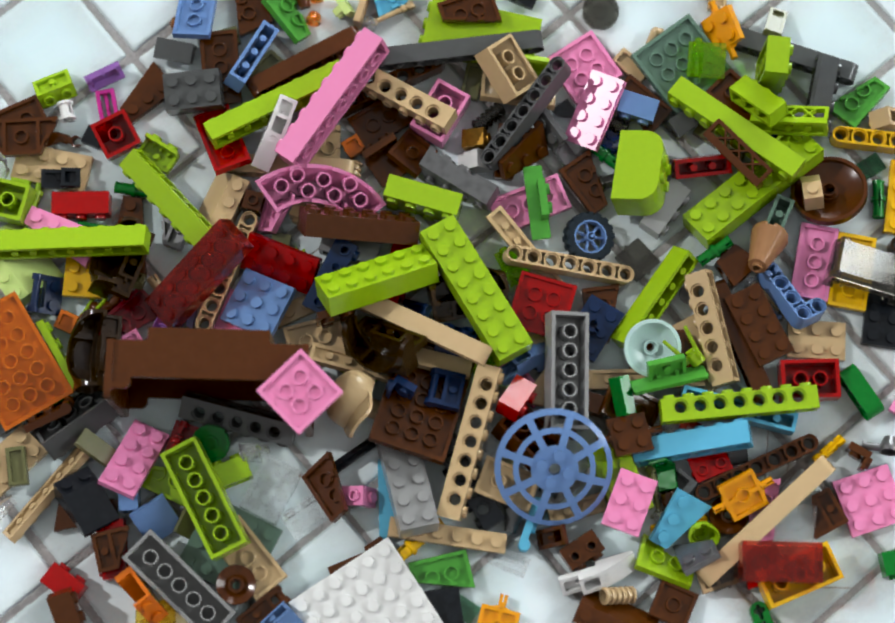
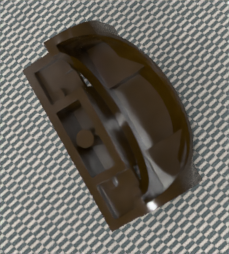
(116, 273)
(450, 309)
(88, 349)
(390, 349)

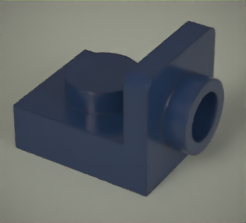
(402, 386)

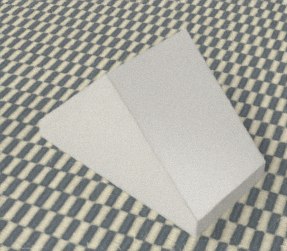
(473, 161)

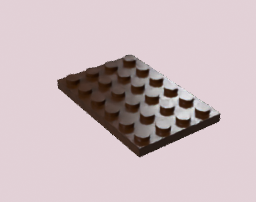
(412, 425)

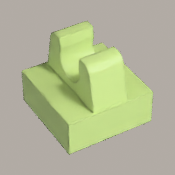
(343, 9)

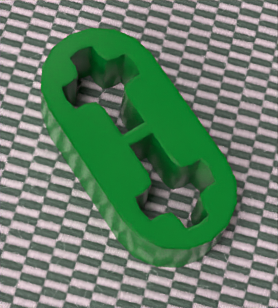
(766, 617)

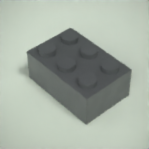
(193, 91)

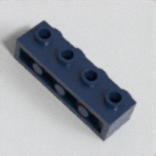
(340, 256)

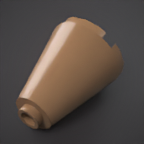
(765, 245)

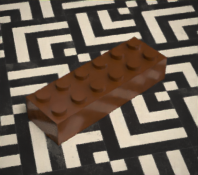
(358, 225)

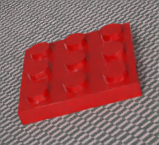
(537, 296)

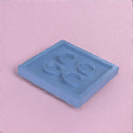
(258, 303)

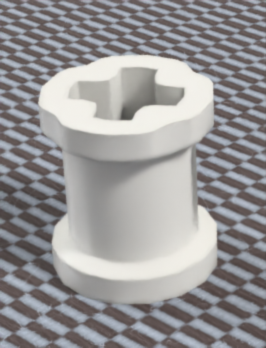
(66, 111)

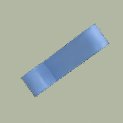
(788, 300)

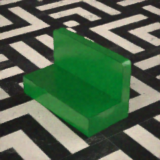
(622, 395)

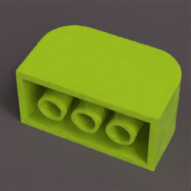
(640, 173)

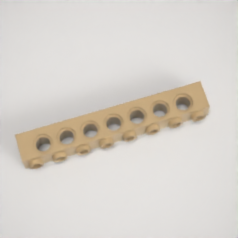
(446, 508)

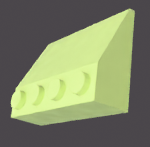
(17, 273)

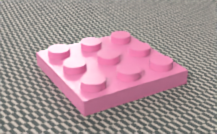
(582, 57)
(299, 391)
(867, 500)

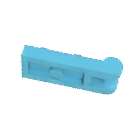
(529, 527)

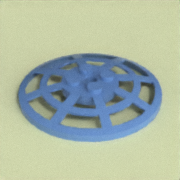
(551, 455)

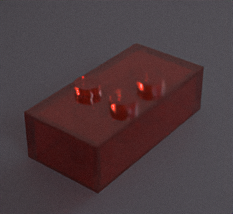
(781, 562)

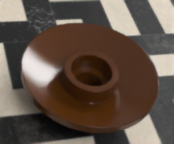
(724, 525)
(228, 577)

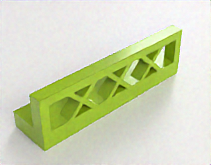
(805, 125)

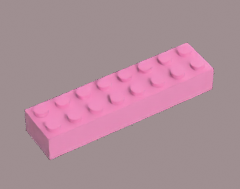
(332, 98)

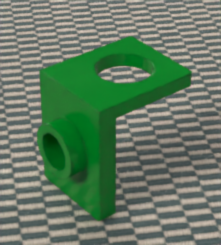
(665, 474)

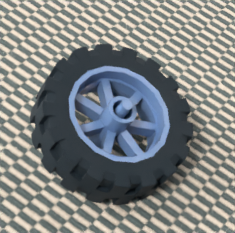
(600, 224)

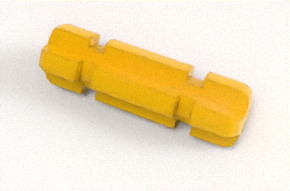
(830, 448)

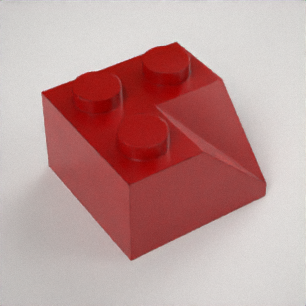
(116, 135)

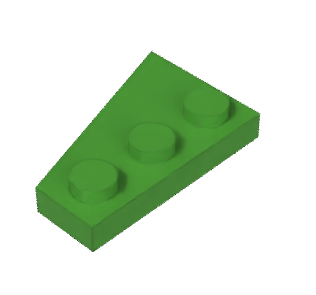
(288, 18)
(855, 106)
(444, 570)

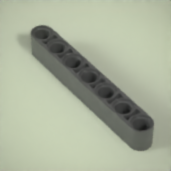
(802, 57)
(528, 105)

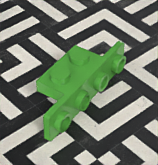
(537, 202)
(668, 373)

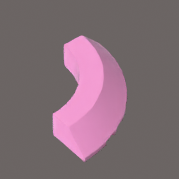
(317, 185)

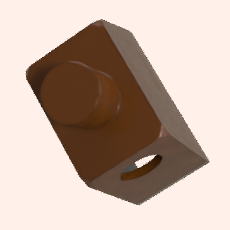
(733, 266)

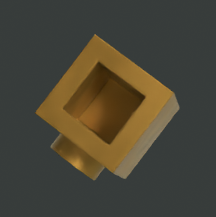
(475, 138)

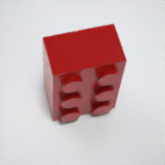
(817, 371)

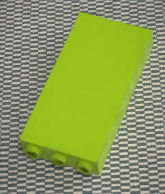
(437, 30)

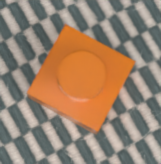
(352, 146)
(66, 321)

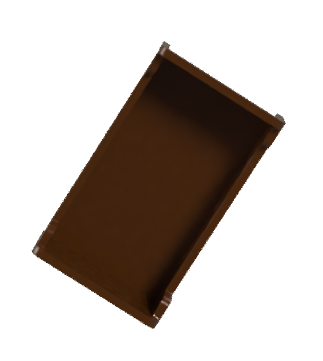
(201, 360)

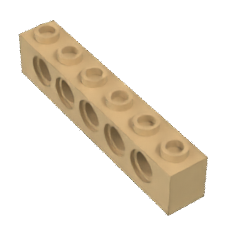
(398, 88)
(719, 335)

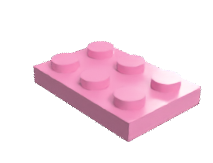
(629, 502)

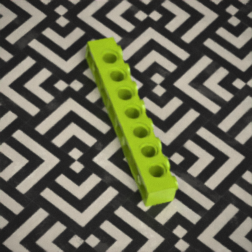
(808, 403)

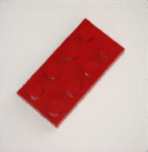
(227, 157)
(281, 262)

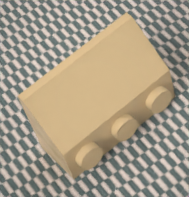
(507, 68)
(224, 198)

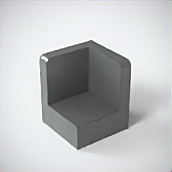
(685, 482)

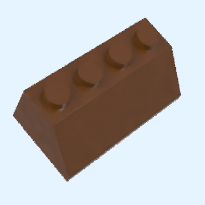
(592, 611)

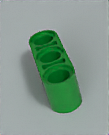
(860, 392)

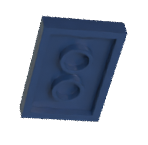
(602, 323)

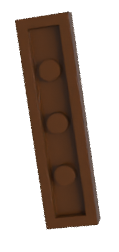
(736, 162)

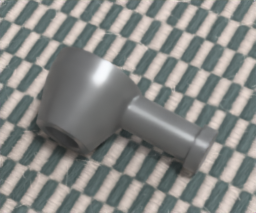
(886, 447)

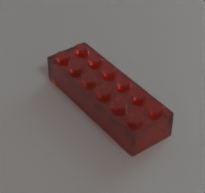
(199, 273)

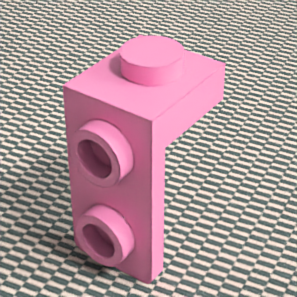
(360, 496)

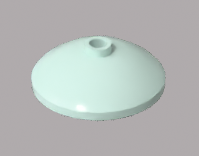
(647, 332)

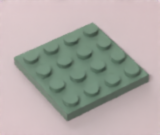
(666, 58)
(199, 560)

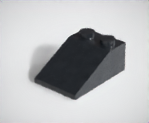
(85, 501)

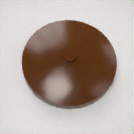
(843, 192)

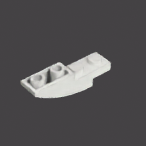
(274, 132)
(603, 574)

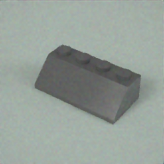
(823, 83)
(88, 412)

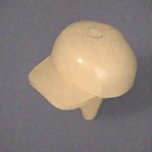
(355, 402)

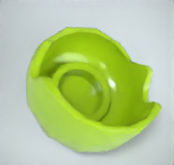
(703, 531)

